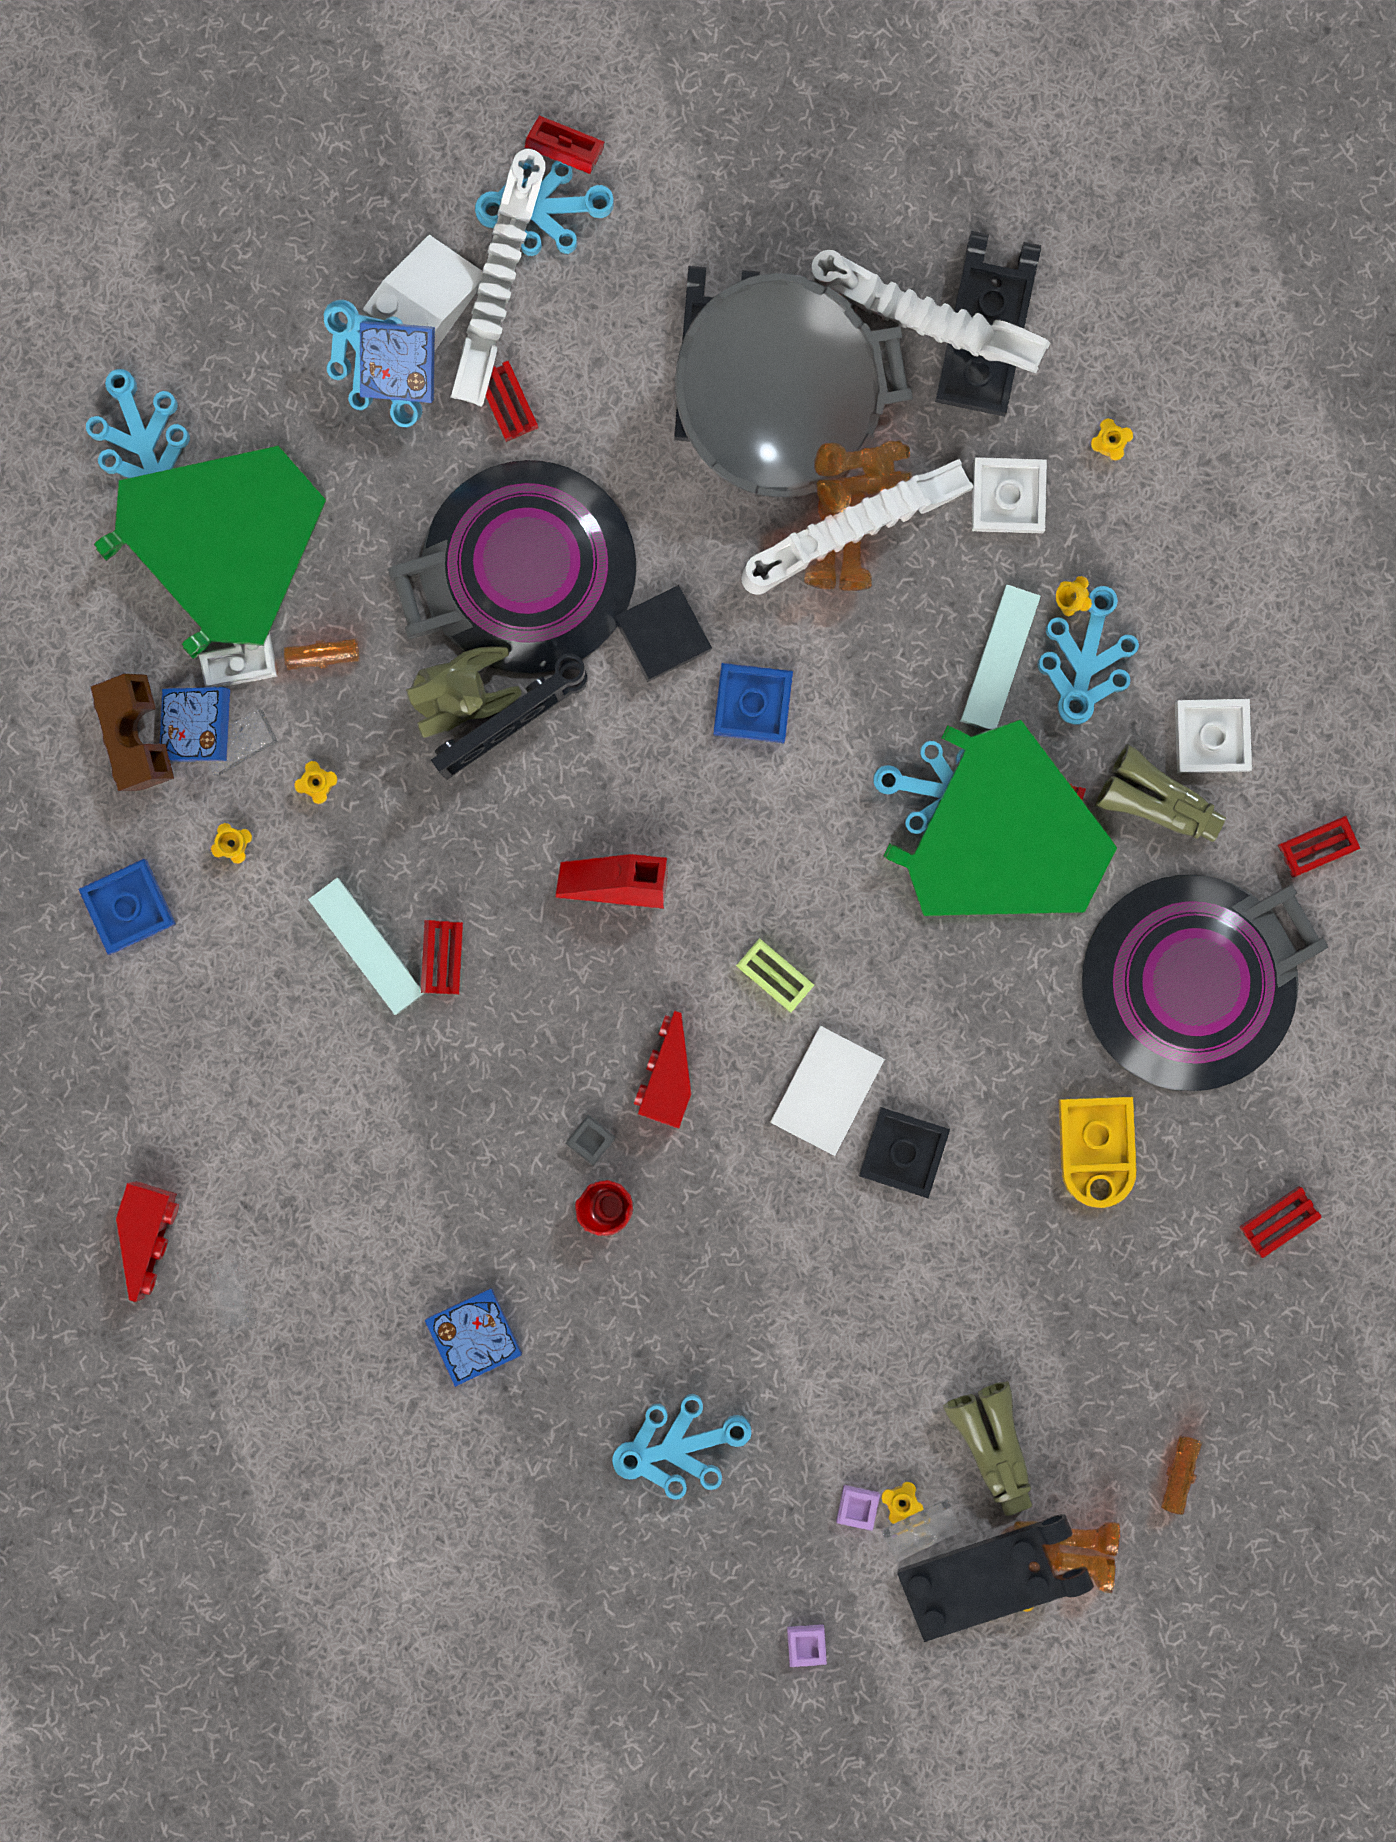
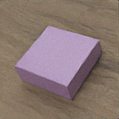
(858, 1507)
(806, 1645)

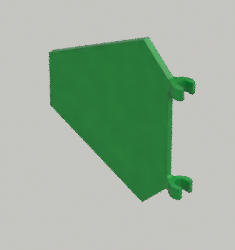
(220, 539)
(1006, 834)

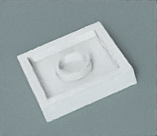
(1009, 495)
(1213, 736)

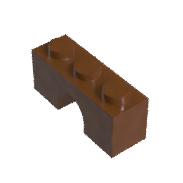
(119, 707)

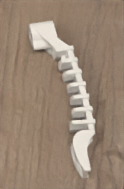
(498, 274)
(866, 290)
(886, 508)

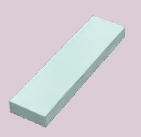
(1000, 658)
(366, 946)

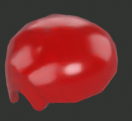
(604, 1208)

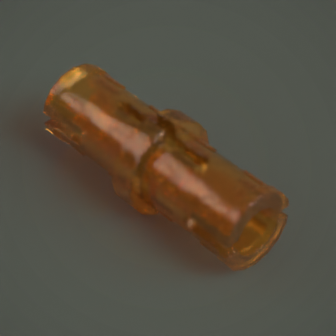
(321, 654)
(1181, 1475)

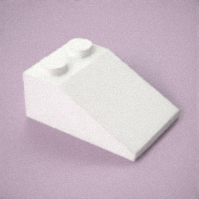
(427, 289)

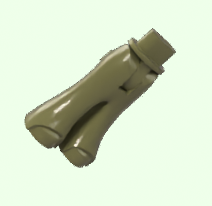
(1178, 806)
(1002, 1465)

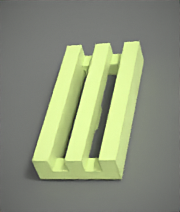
(751, 955)

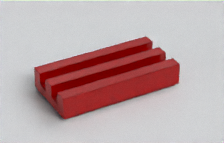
(567, 147)
(520, 430)
(1291, 858)
(442, 955)
(1306, 1205)

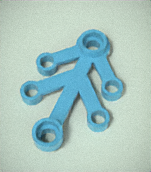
(546, 206)
(351, 332)
(140, 441)
(1086, 662)
(918, 785)
(675, 1448)

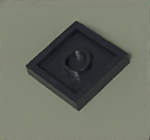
(663, 633)
(904, 1152)

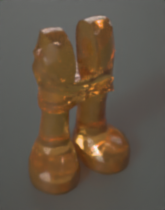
(875, 462)
(852, 575)
(1101, 1568)

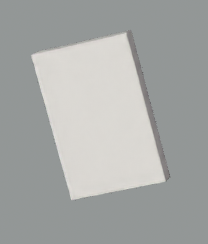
(827, 1090)

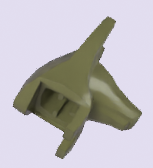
(455, 692)

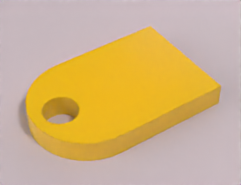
(1098, 1144)

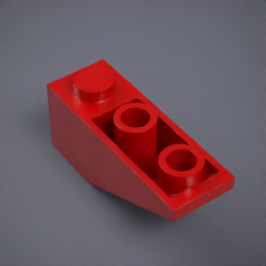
(615, 880)
(669, 1085)
(141, 1231)

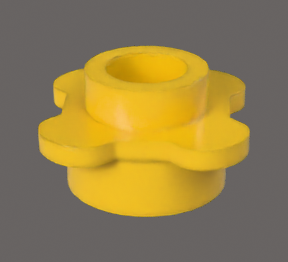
(1103, 445)
(1066, 596)
(318, 792)
(221, 845)
(892, 1498)

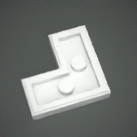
(238, 664)

